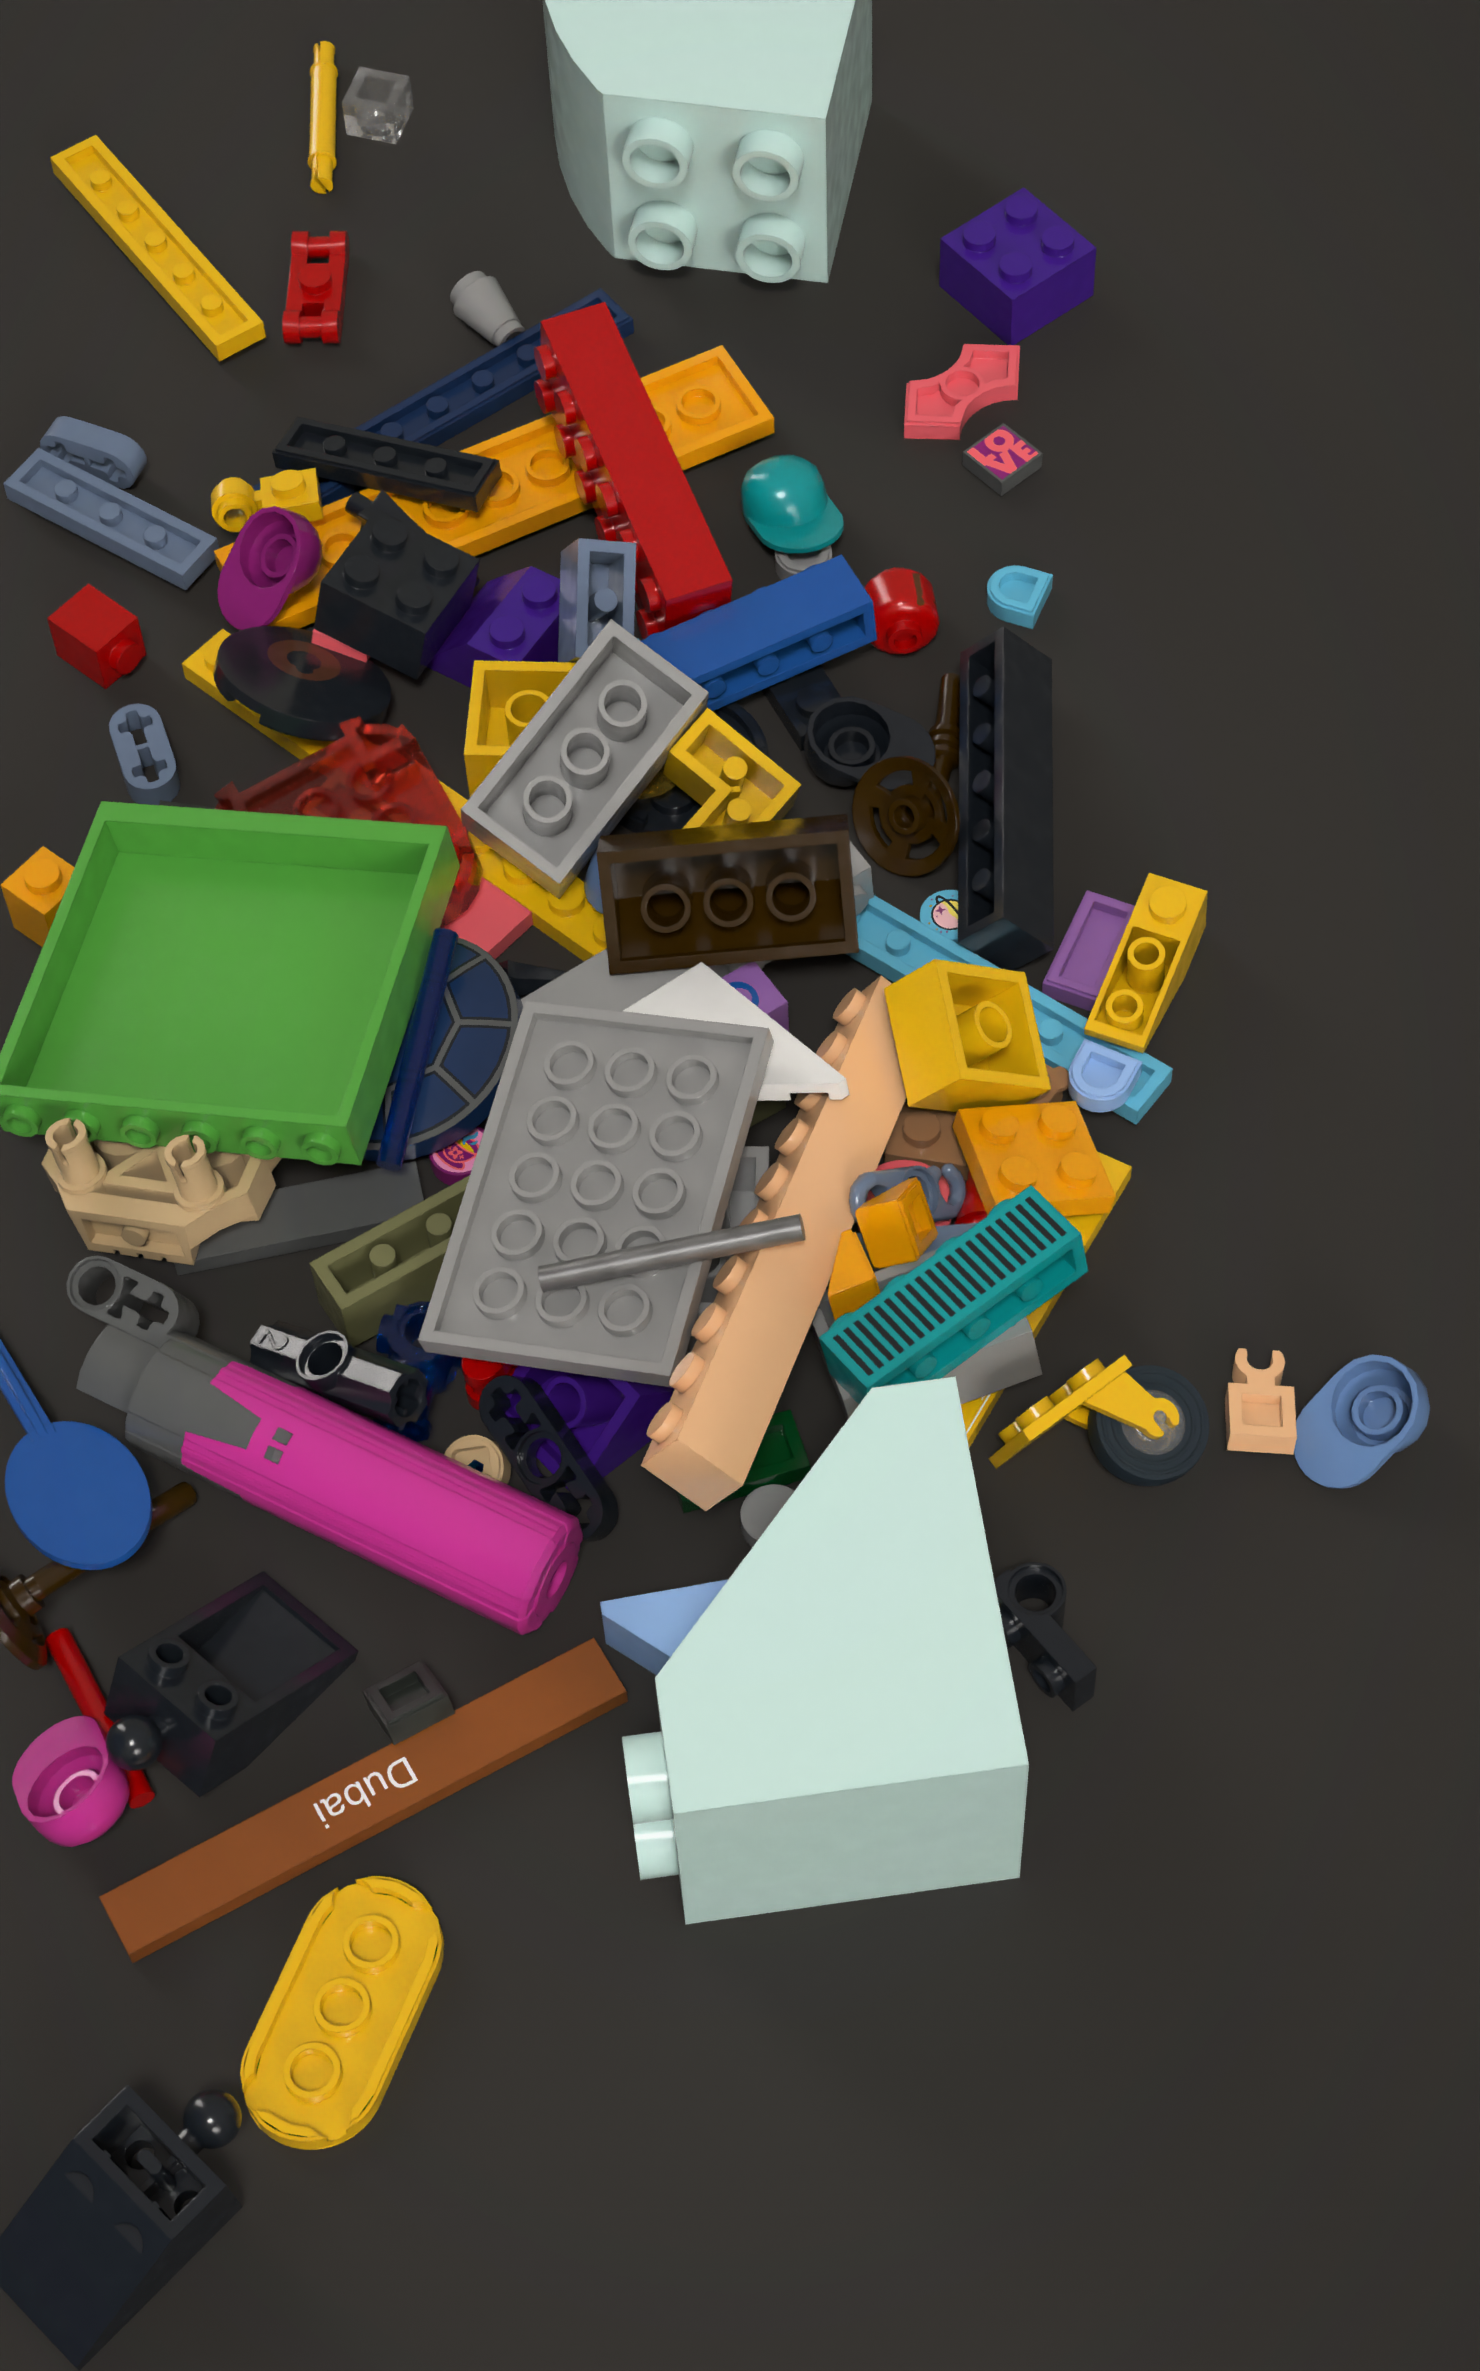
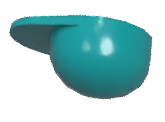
(789, 505)

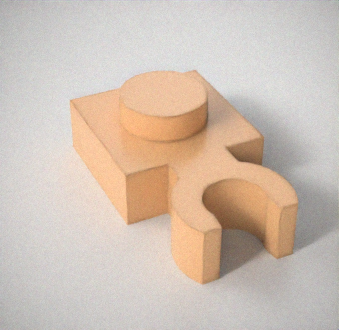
(1258, 1409)

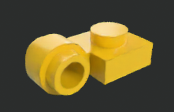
(294, 490)

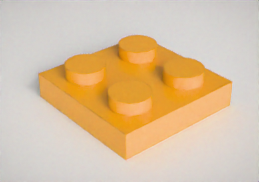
(1036, 1147)

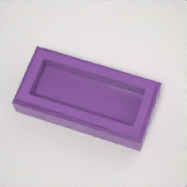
(1087, 950)

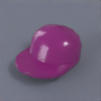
(268, 561)

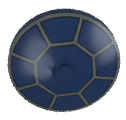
(464, 1058)

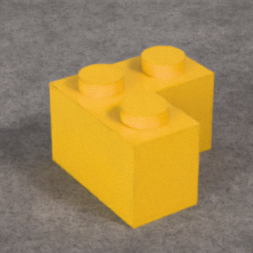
(728, 776)

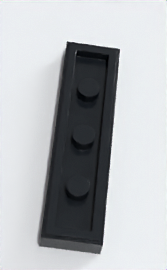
(388, 463)

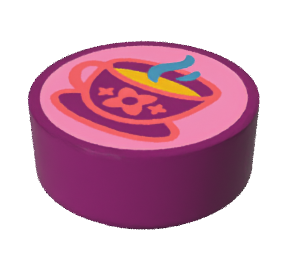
(457, 1159)

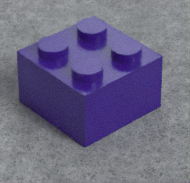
(1017, 266)

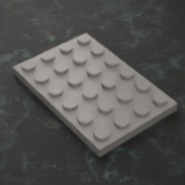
(596, 1145)

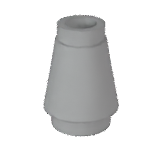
(485, 308)

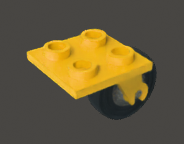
(1139, 1420)

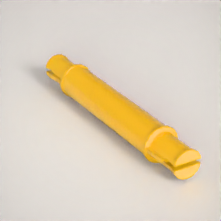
(323, 117)

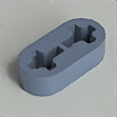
(95, 450)
(134, 757)

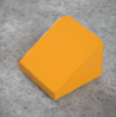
(897, 1224)
(852, 1277)

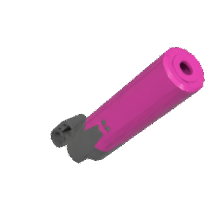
(319, 1460)

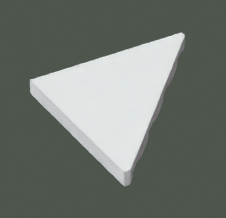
(708, 997)

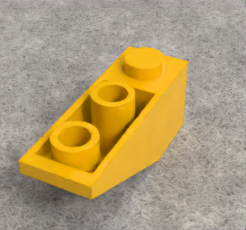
(1149, 963)

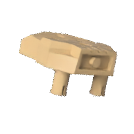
(153, 1197)

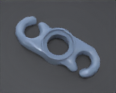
(883, 1180)

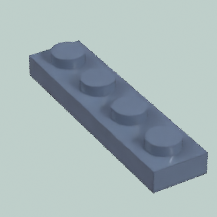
(111, 518)

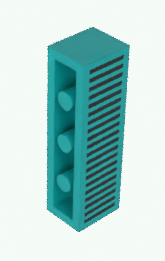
(957, 1298)

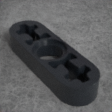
(521, 1445)

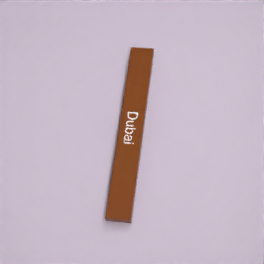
(362, 1800)

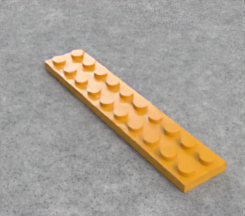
(702, 408)

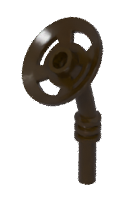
(914, 809)
(25, 1595)

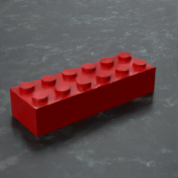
(628, 467)

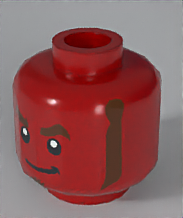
(903, 609)

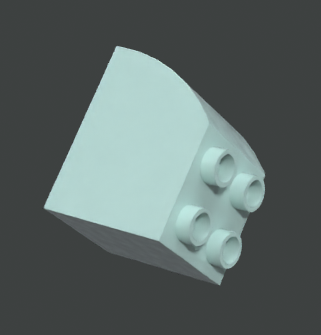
(712, 127)

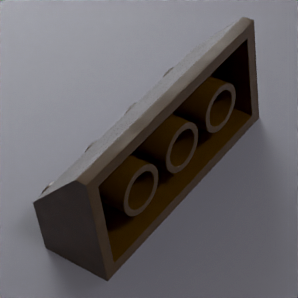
(728, 894)

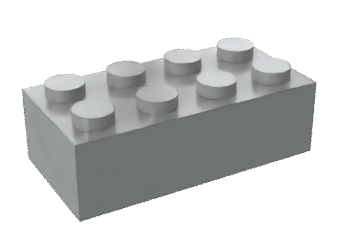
(584, 758)

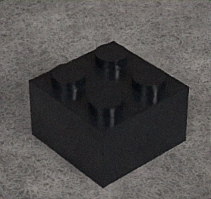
(396, 594)

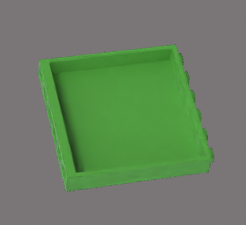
(228, 980)

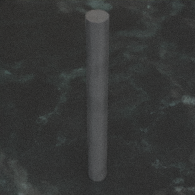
(671, 1253)

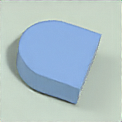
(1102, 1077)

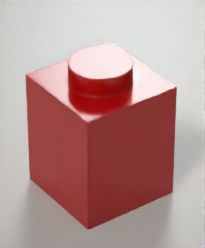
(97, 636)

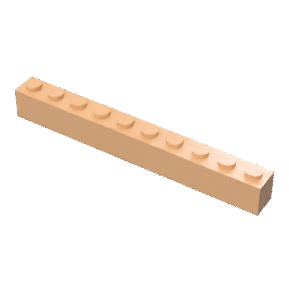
(771, 1294)

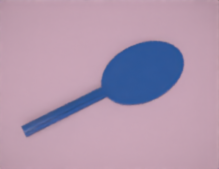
(72, 1485)

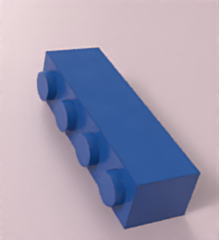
(771, 632)

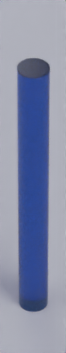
(417, 1049)

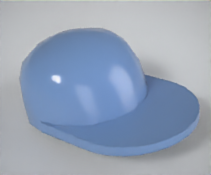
(1360, 1421)

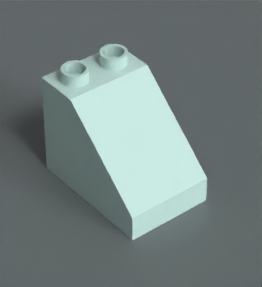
(845, 1691)

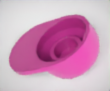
(70, 1783)

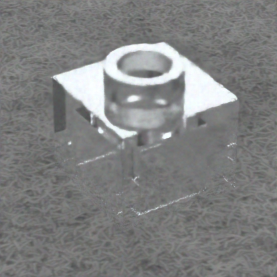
(377, 105)

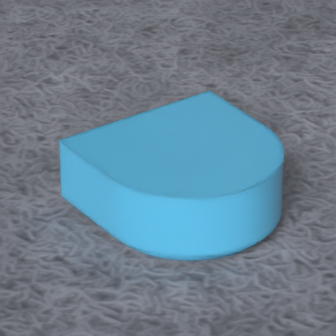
(1018, 594)

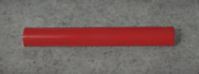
(92, 1701)

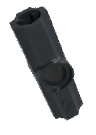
(340, 1372)

